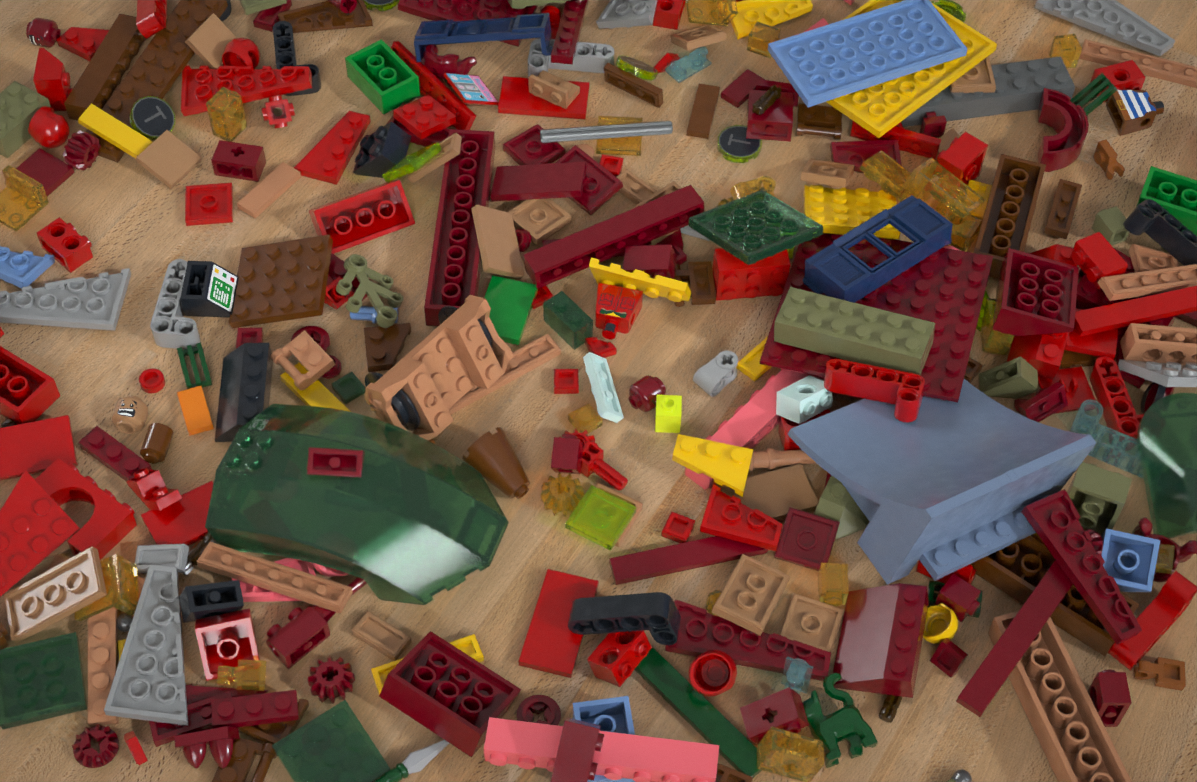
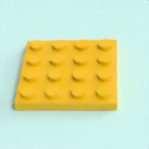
(847, 208)

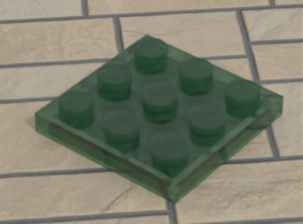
(41, 681)
(331, 750)

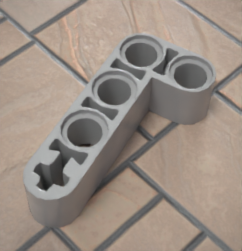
(588, 58)
(168, 324)

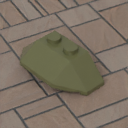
(840, 506)

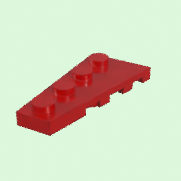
(335, 149)

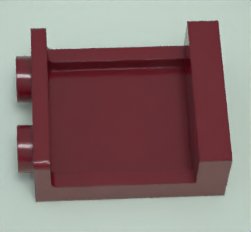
(775, 122)

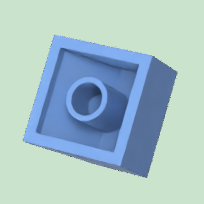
(1130, 560)

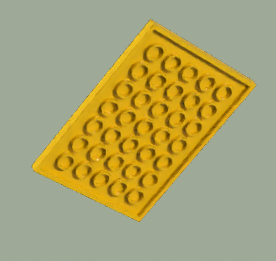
(891, 102)

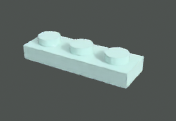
(603, 387)

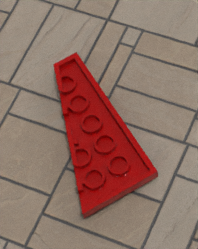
(250, 83)
(29, 530)

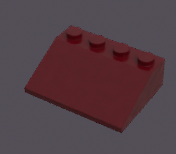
(1035, 295)
(882, 639)
(448, 692)

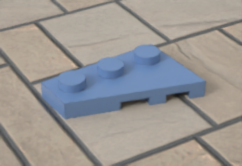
(23, 267)

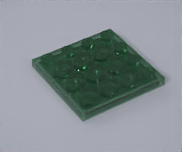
(755, 226)

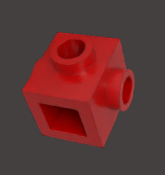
(287, 111)

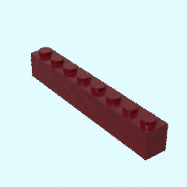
(612, 236)

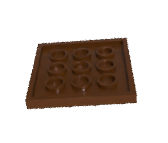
(281, 281)

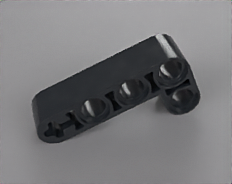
(286, 55)
(1164, 229)
(627, 613)

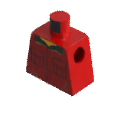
(616, 309)

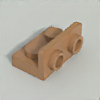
(553, 89)

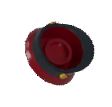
(1154, 393)

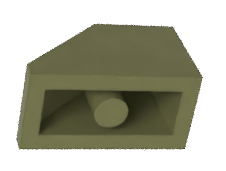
(1009, 380)

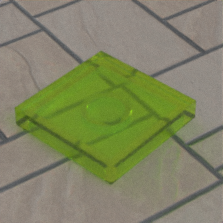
(412, 162)
(600, 517)

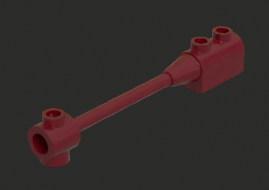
(303, 632)

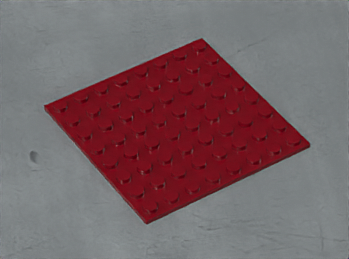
(938, 289)

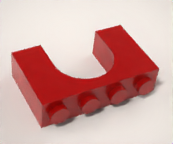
(110, 518)

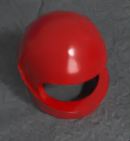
(241, 53)
(48, 128)
(712, 673)

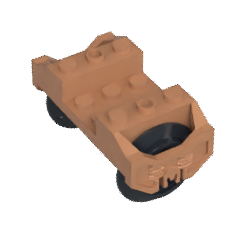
(440, 370)

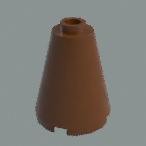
(498, 463)

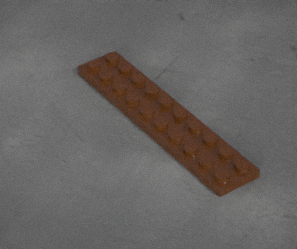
(158, 64)

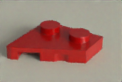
(82, 41)

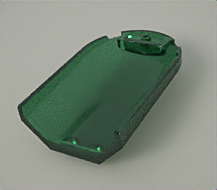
(1170, 463)

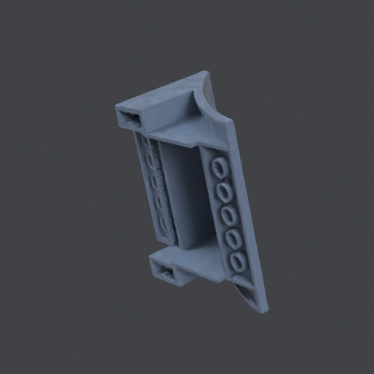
(944, 483)

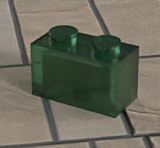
(567, 320)

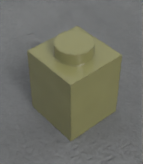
(1110, 225)

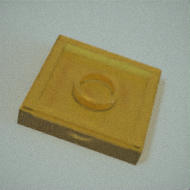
(619, 146)

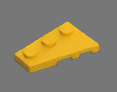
(718, 460)

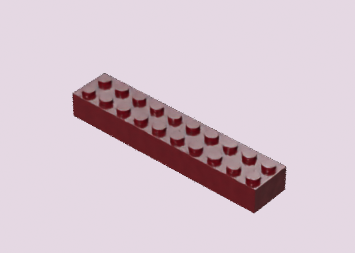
(455, 249)

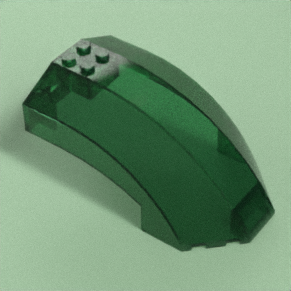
(403, 526)

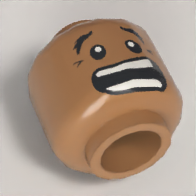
(130, 414)

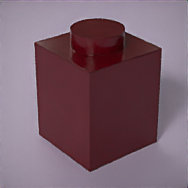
(567, 454)
(959, 597)

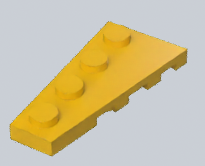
(766, 12)
(641, 281)

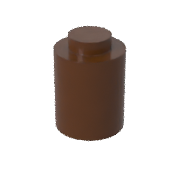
(156, 443)

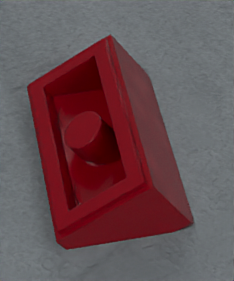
(335, 462)

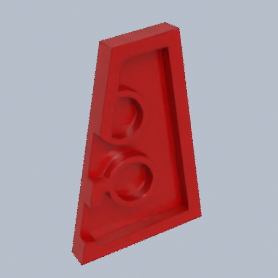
(735, 521)

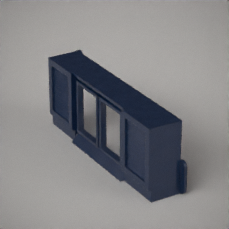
(484, 30)
(848, 278)

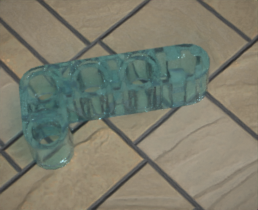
(1110, 444)

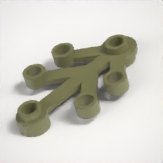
(357, 267)

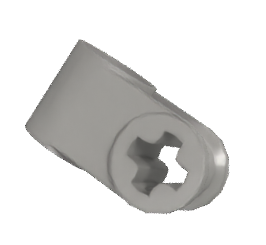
(717, 373)

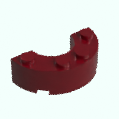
(1071, 128)

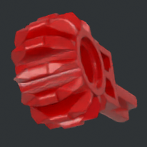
(593, 461)

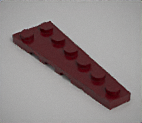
(1061, 532)
(705, 632)

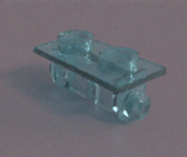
(689, 65)
(796, 675)

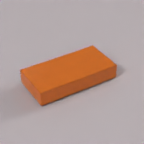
(195, 410)

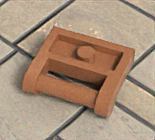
(309, 354)

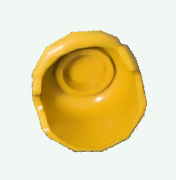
(940, 624)

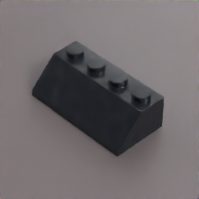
(243, 388)

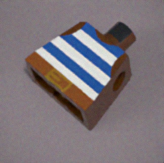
(1133, 110)

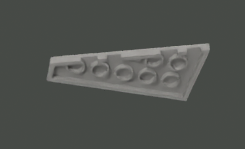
(627, 13)
(1111, 20)
(69, 302)
(1166, 374)
(151, 666)

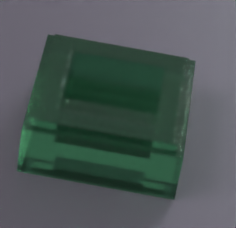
(348, 387)

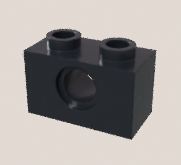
(210, 600)

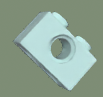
(803, 399)

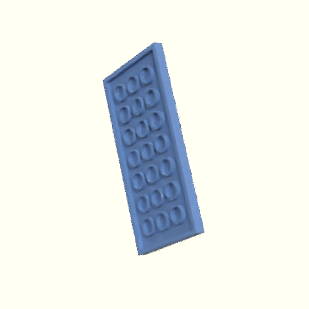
(866, 50)

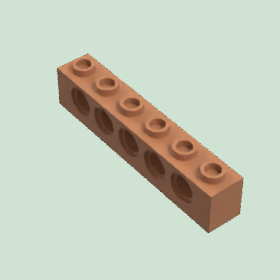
(1159, 344)

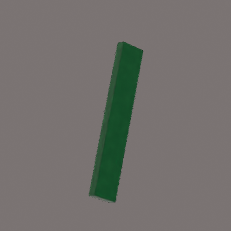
(699, 712)

